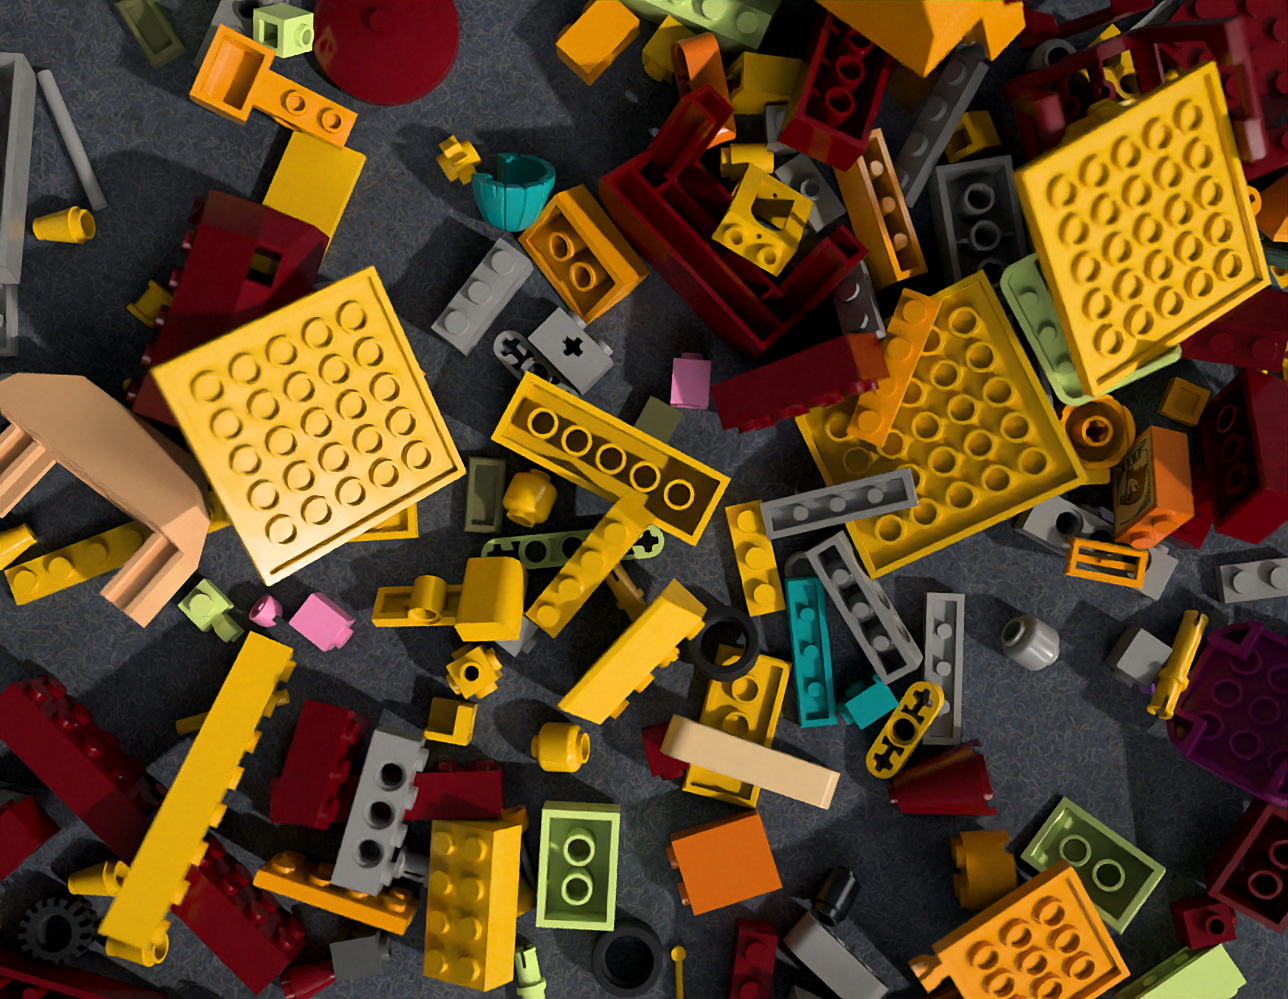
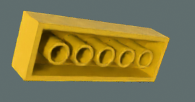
(609, 457)

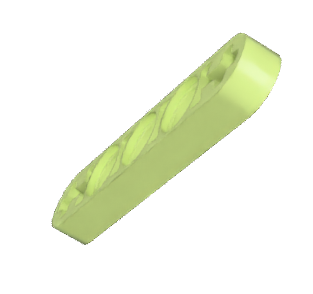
(554, 545)

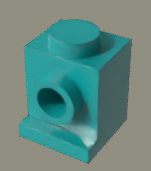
(866, 701)

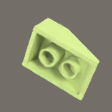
(1107, 865)

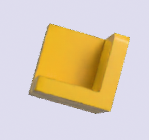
(450, 721)

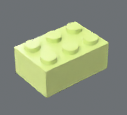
(578, 865)

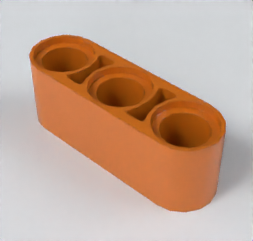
(696, 63)

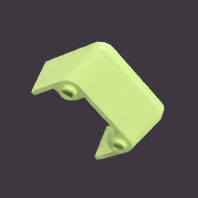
(1036, 313)

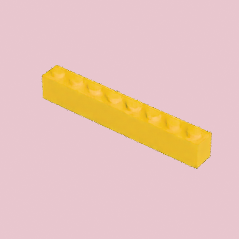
(197, 794)

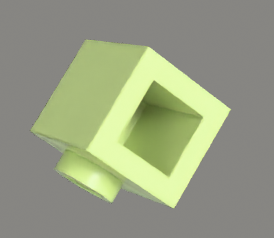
(283, 29)

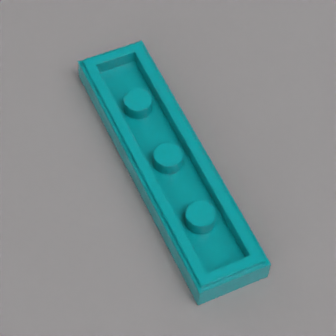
(810, 651)

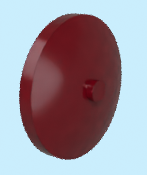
(386, 47)

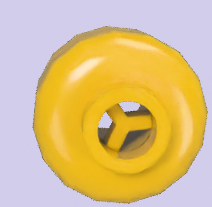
(530, 498)
(561, 747)

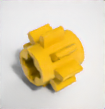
(458, 159)

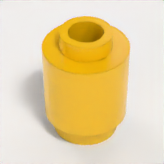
(739, 155)

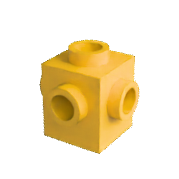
(484, 660)

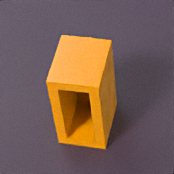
(596, 38)

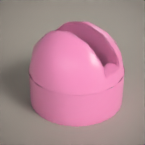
(265, 611)

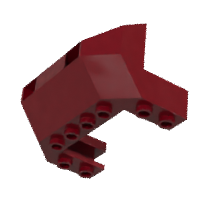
(672, 207)
(212, 285)

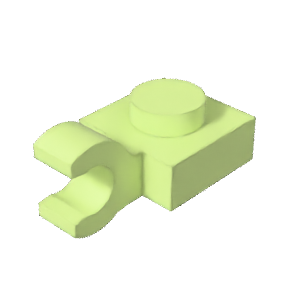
(209, 609)

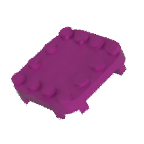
(1237, 711)

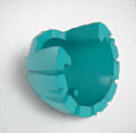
(517, 195)

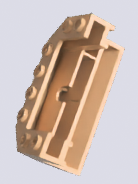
(123, 461)

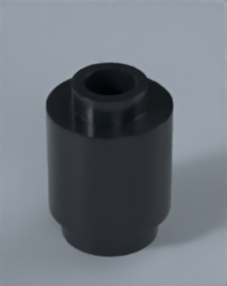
(834, 896)

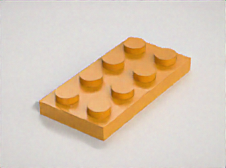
(295, 878)

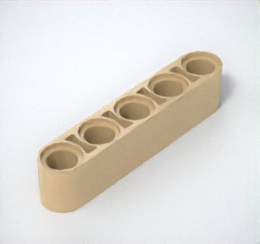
(750, 762)

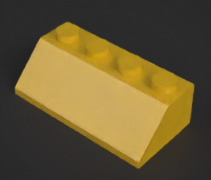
(635, 654)

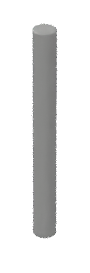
(71, 140)

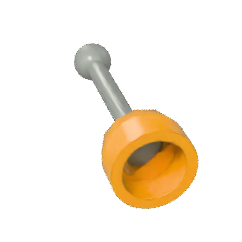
(519, 816)

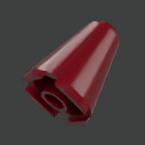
(945, 784)

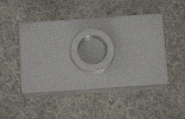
(807, 180)

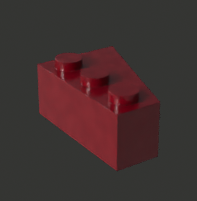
(318, 764)

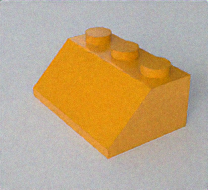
(583, 253)

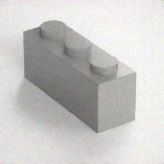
(483, 297)

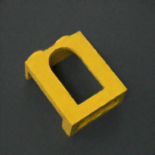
(785, 210)

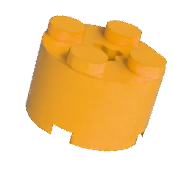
(1111, 428)
(984, 867)

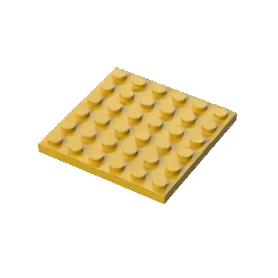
(1144, 227)
(311, 422)
(966, 428)

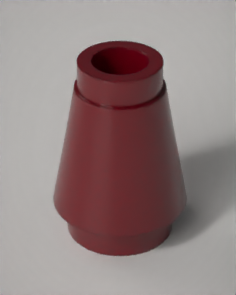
(307, 979)

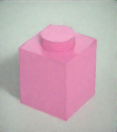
(690, 381)
(323, 622)

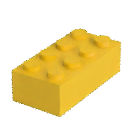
(472, 902)

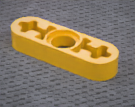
(898, 757)

